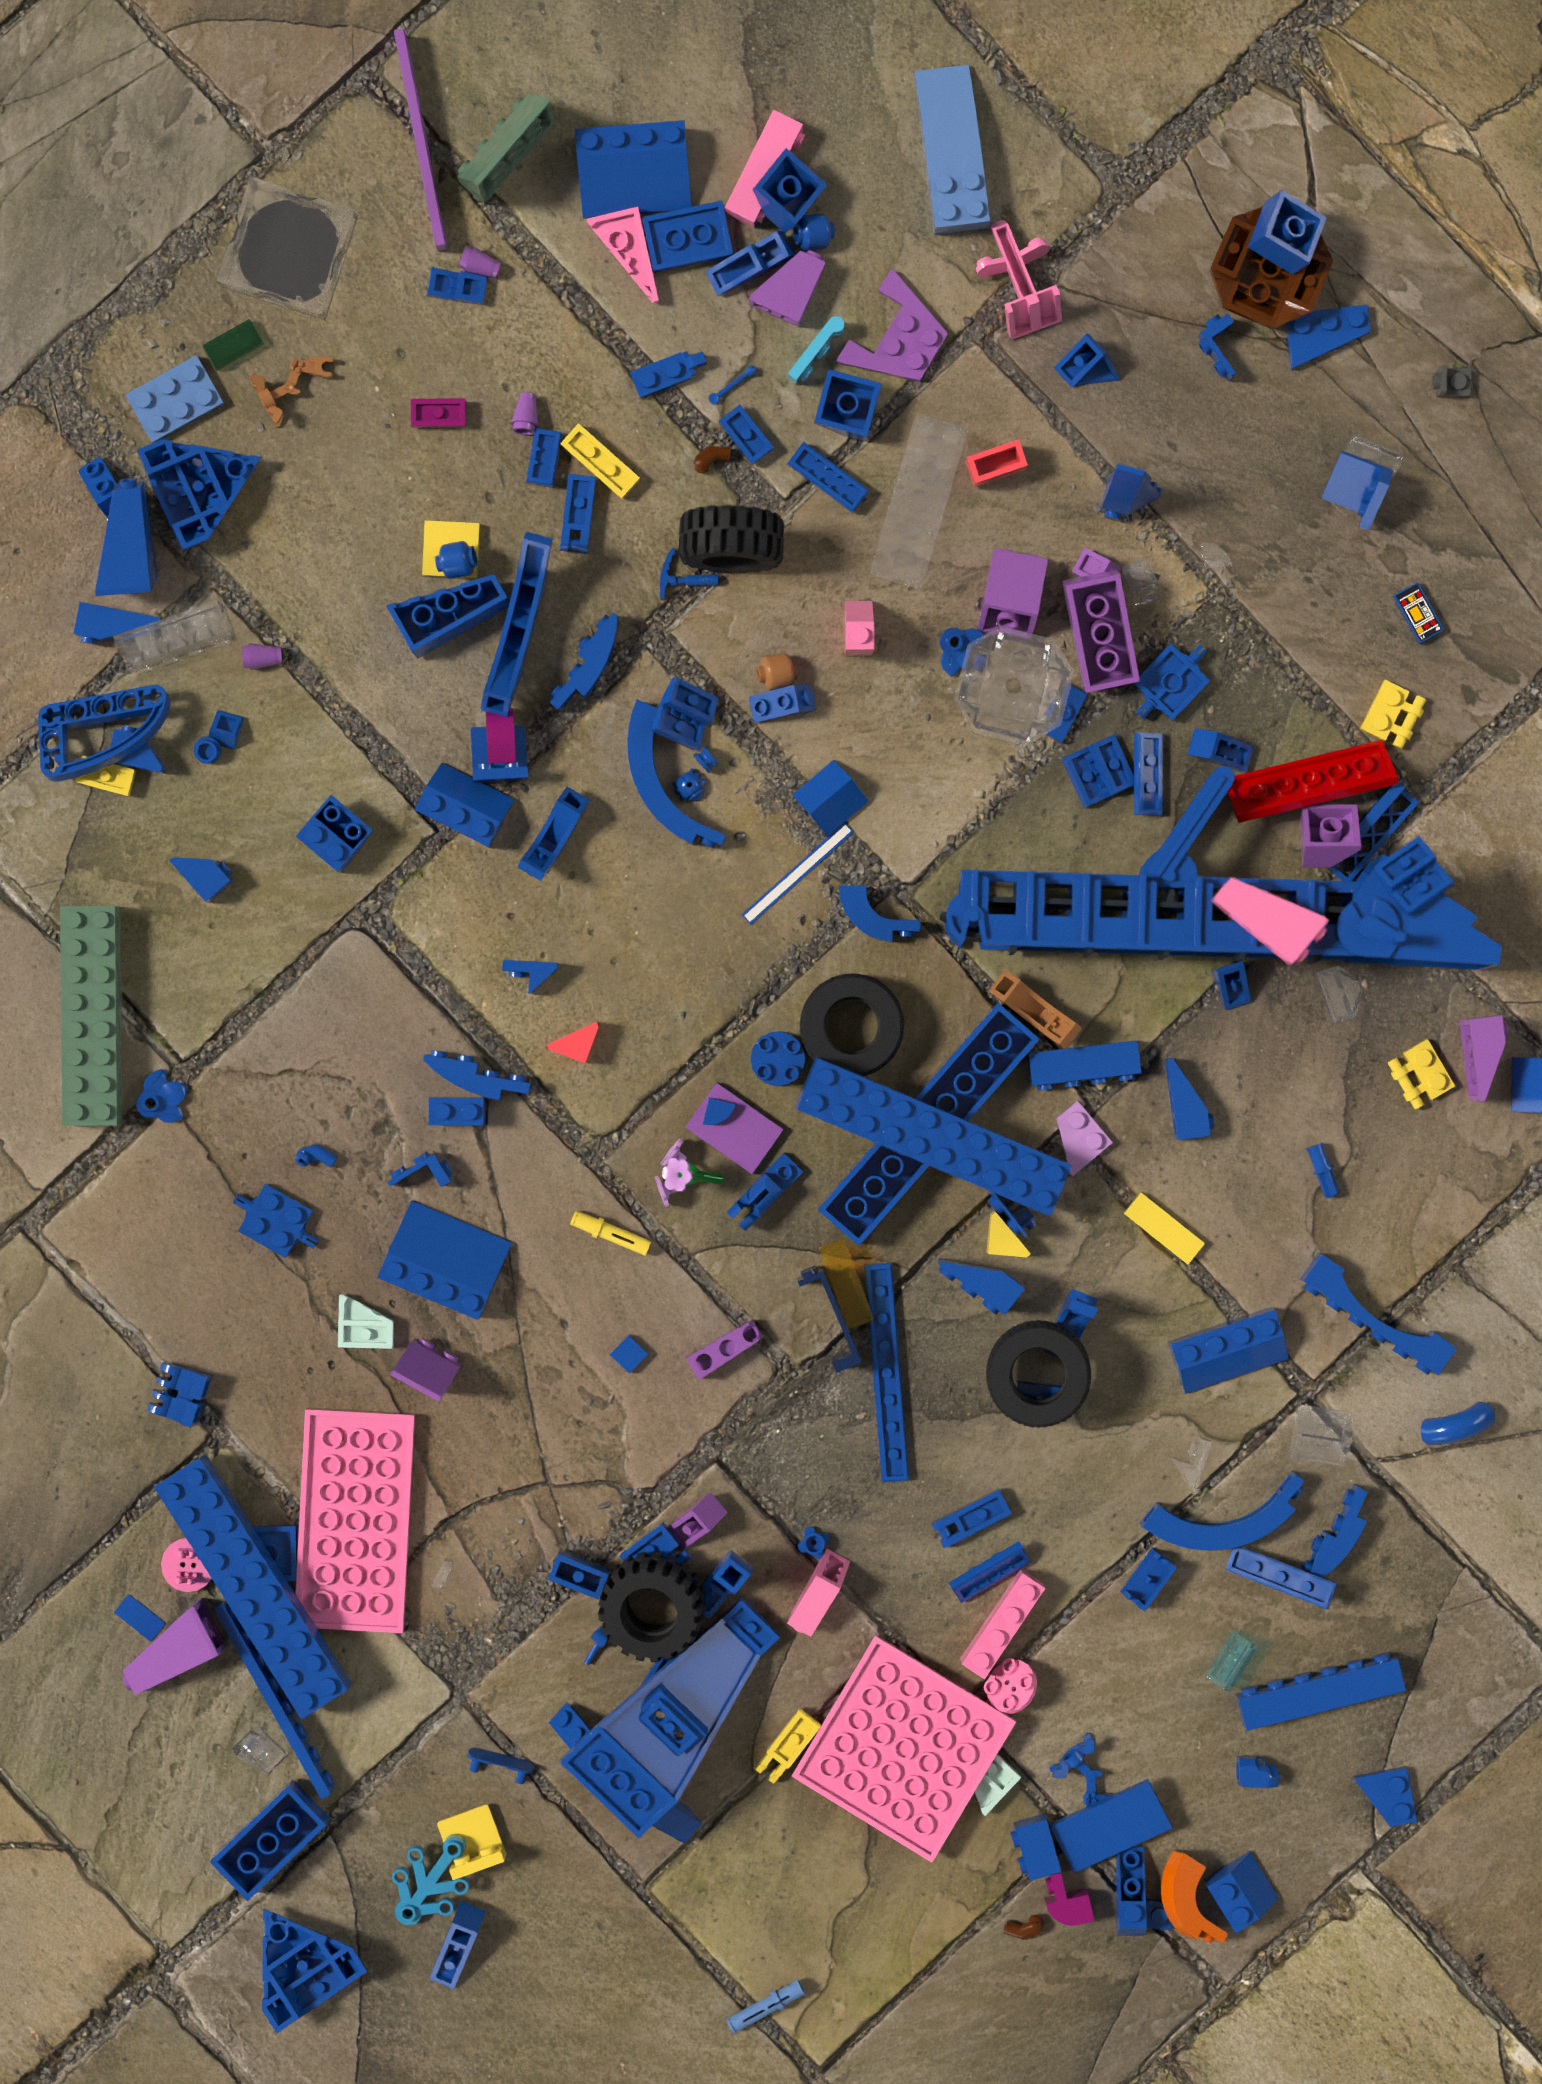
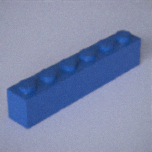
(1320, 1691)

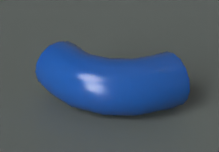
(1458, 1426)

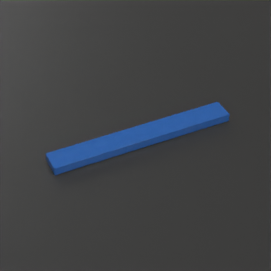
(886, 1372)

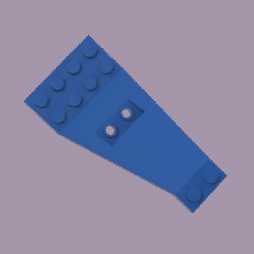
(635, 1757)

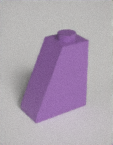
(790, 288)

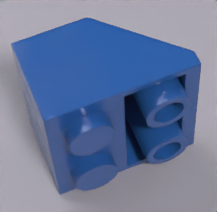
(335, 834)

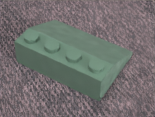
(507, 147)

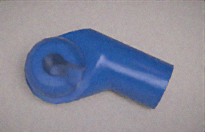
(315, 1153)

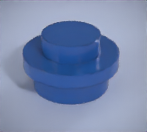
(207, 750)

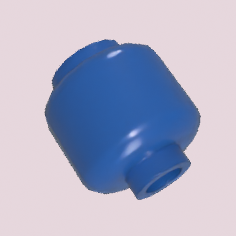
(813, 232)
(456, 559)

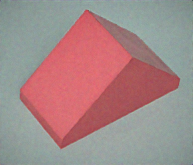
(577, 1044)

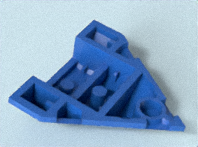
(194, 485)
(301, 1969)

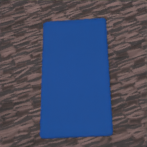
(139, 1617)

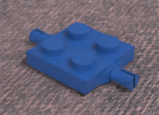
(1171, 682)
(275, 1221)

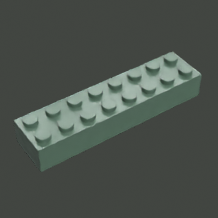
(91, 1015)

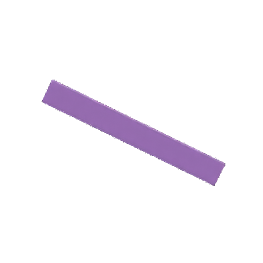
(421, 140)

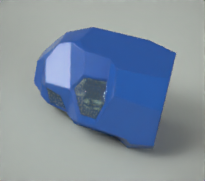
(1256, 1773)

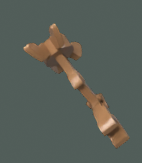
(310, 366)

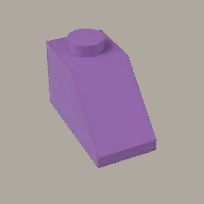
(697, 1520)

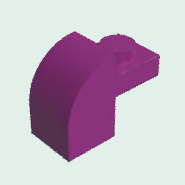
(500, 738)
(1070, 1907)

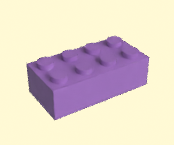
(1101, 631)

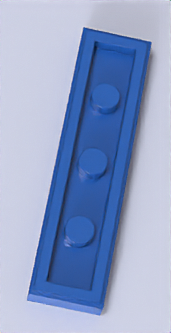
(1281, 1576)

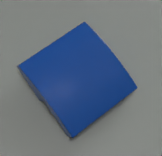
(684, 713)
(1099, 771)
(1413, 876)

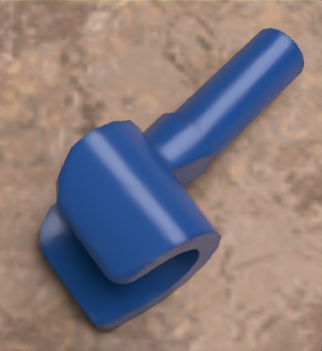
(600, 1640)

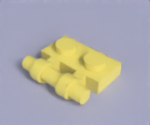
(1385, 710)
(1428, 1070)

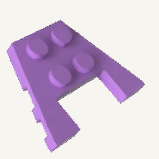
(909, 341)

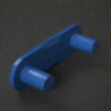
(521, 1766)

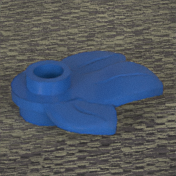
(953, 657)
(165, 1095)

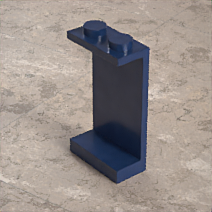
(848, 1358)

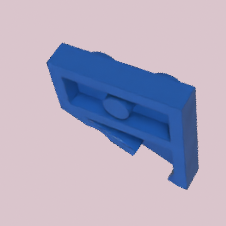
(1390, 1794)

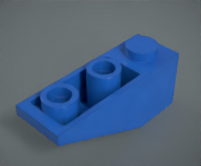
(1131, 1893)

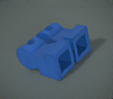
(186, 1405)

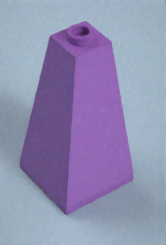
(179, 1648)

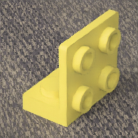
(482, 1840)

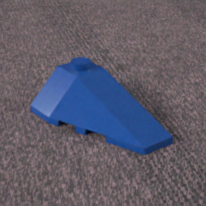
(1128, 492)

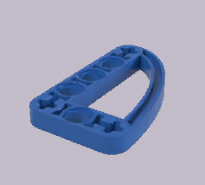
(115, 753)

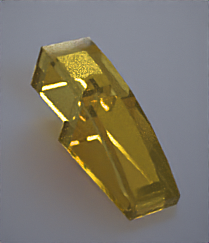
(846, 1283)

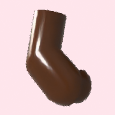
(709, 455)
(1025, 1931)

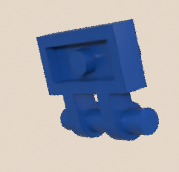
(659, 1540)

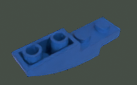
(596, 654)
(464, 1074)
(1333, 1548)

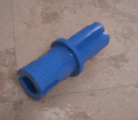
(1323, 1170)

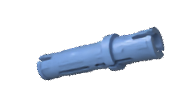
(766, 2006)

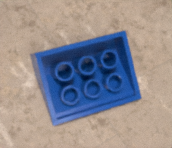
(633, 168)
(444, 1260)

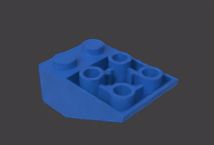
(990, 1283)

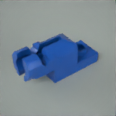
(766, 1190)

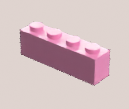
(777, 135)
(1002, 1623)

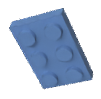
(175, 399)

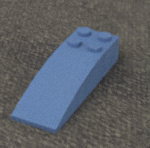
(952, 150)

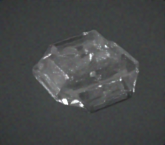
(1034, 664)

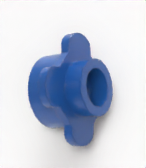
(815, 1550)

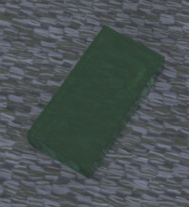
(233, 344)

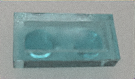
(1231, 1661)

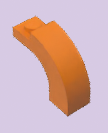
(1178, 1899)

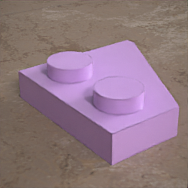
(1080, 1137)

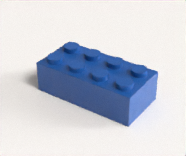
(270, 1840)

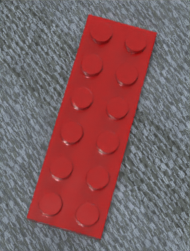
(1311, 781)

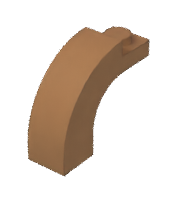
(1035, 1010)

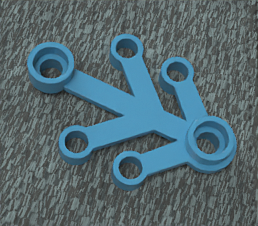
(428, 1883)

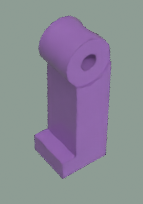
(723, 1349)

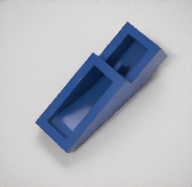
(750, 262)

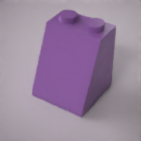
(1012, 591)

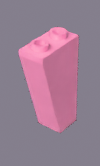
(1271, 920)

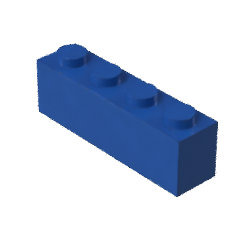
(1084, 1063)

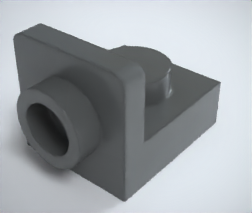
(1452, 382)

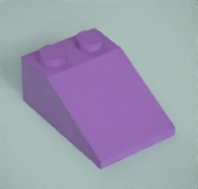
(1482, 1048)
(427, 1368)

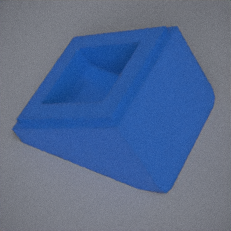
(226, 729)

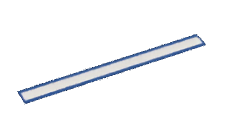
(797, 873)

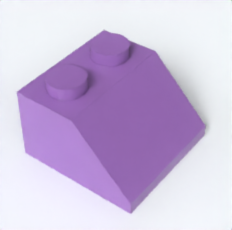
(1328, 834)

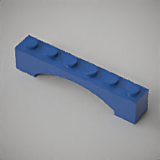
(1428, 1350)

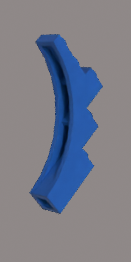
(518, 625)
(678, 1822)

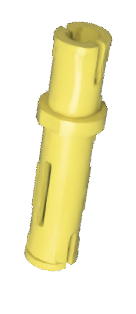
(604, 1230)

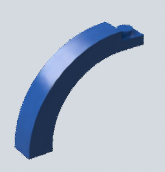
(642, 767)
(1225, 1534)

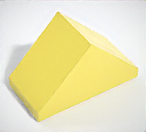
(1002, 1240)

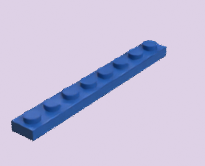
(280, 1707)

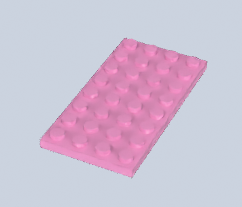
(355, 1519)

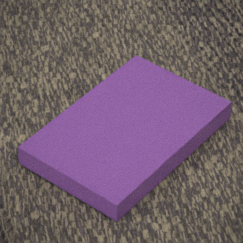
(742, 1136)

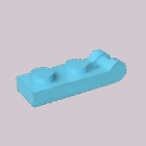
(817, 349)

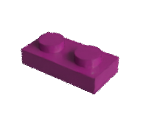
(438, 413)

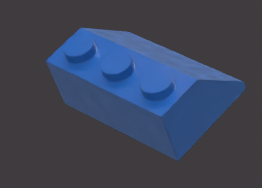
(464, 805)

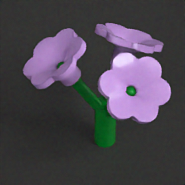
(678, 1175)

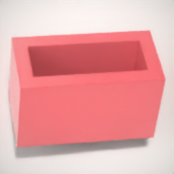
(996, 463)

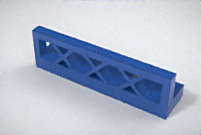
(1367, 822)

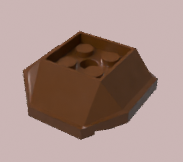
(1257, 295)

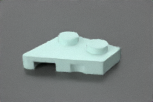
(362, 1326)
(995, 1784)

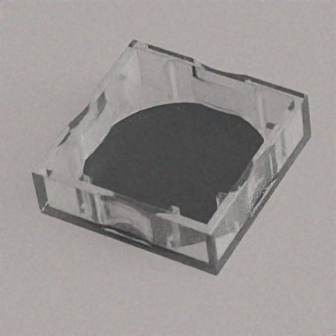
(287, 248)

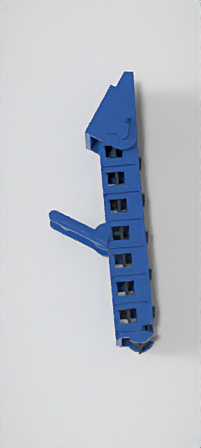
(1361, 930)

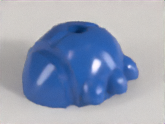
(694, 792)

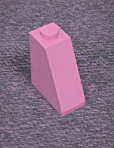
(859, 628)
(819, 1593)

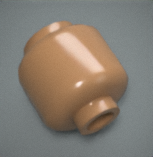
(777, 671)

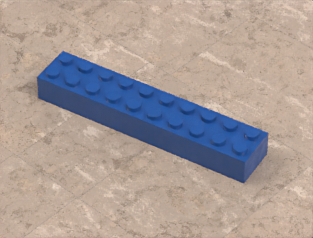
(957, 1088)
(933, 1136)
(253, 1586)

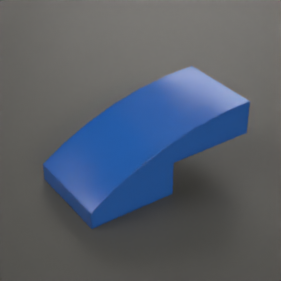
(456, 286)

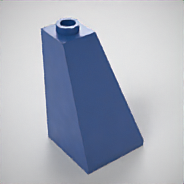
(128, 548)

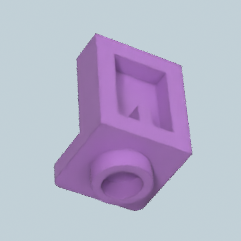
(1093, 563)

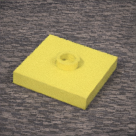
(442, 532)

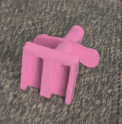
(1032, 308)

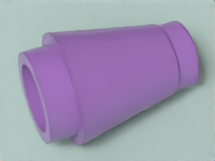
(478, 263)
(525, 415)
(260, 656)

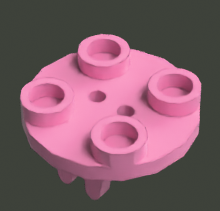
(187, 1577)
(1020, 1677)

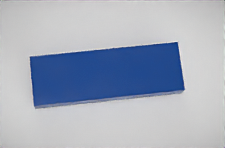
(1148, 774)

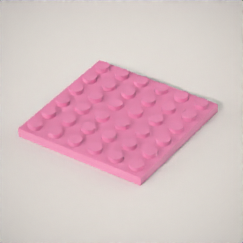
(903, 1748)

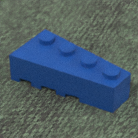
(443, 615)

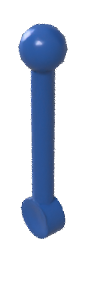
(714, 398)

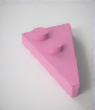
(626, 240)

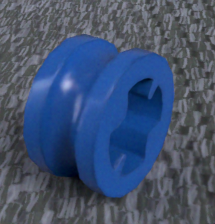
(706, 759)

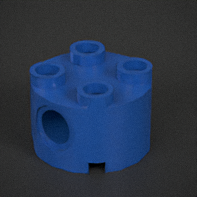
(777, 1058)

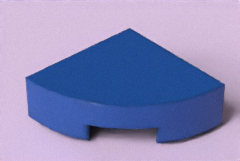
(717, 1111)

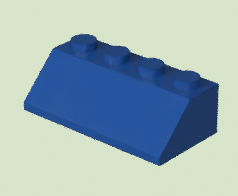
(1229, 1349)

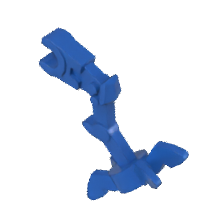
(1074, 1758)

